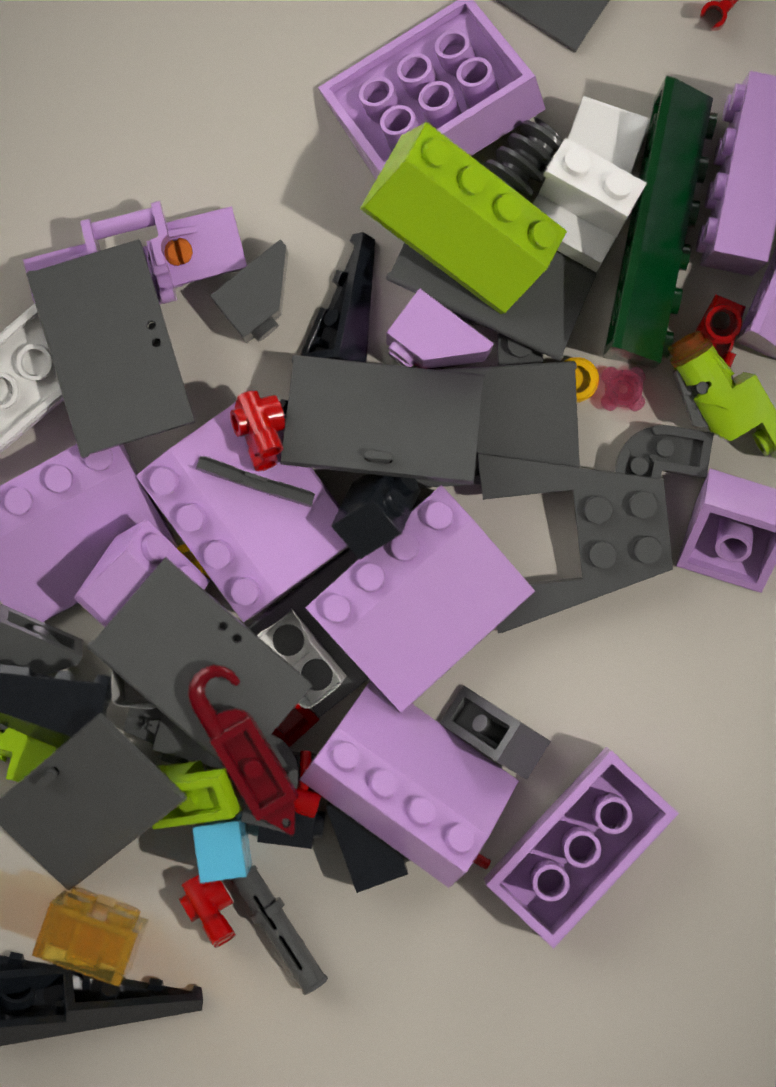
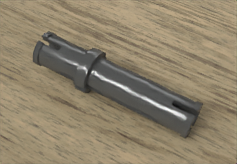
(270, 915)

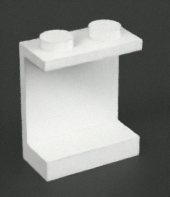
(588, 201)

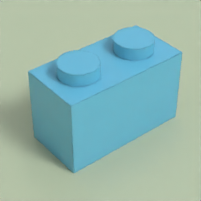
(222, 849)

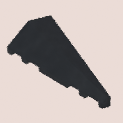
(344, 326)
(50, 706)
(56, 1001)

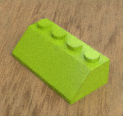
(462, 218)

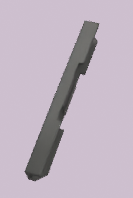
(255, 481)

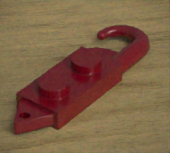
(245, 753)

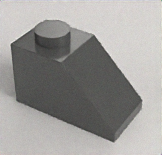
(255, 294)
(36, 644)
(495, 732)

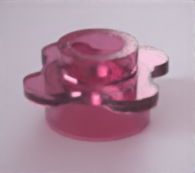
(632, 380)

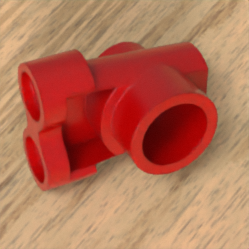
(723, 338)
(259, 422)
(206, 902)

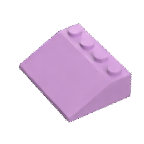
(441, 72)
(62, 522)
(242, 537)
(421, 600)
(411, 784)

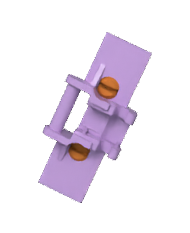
(180, 254)

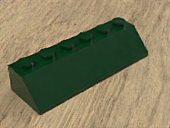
(659, 225)

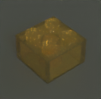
(90, 935)

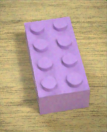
(744, 190)
(580, 847)

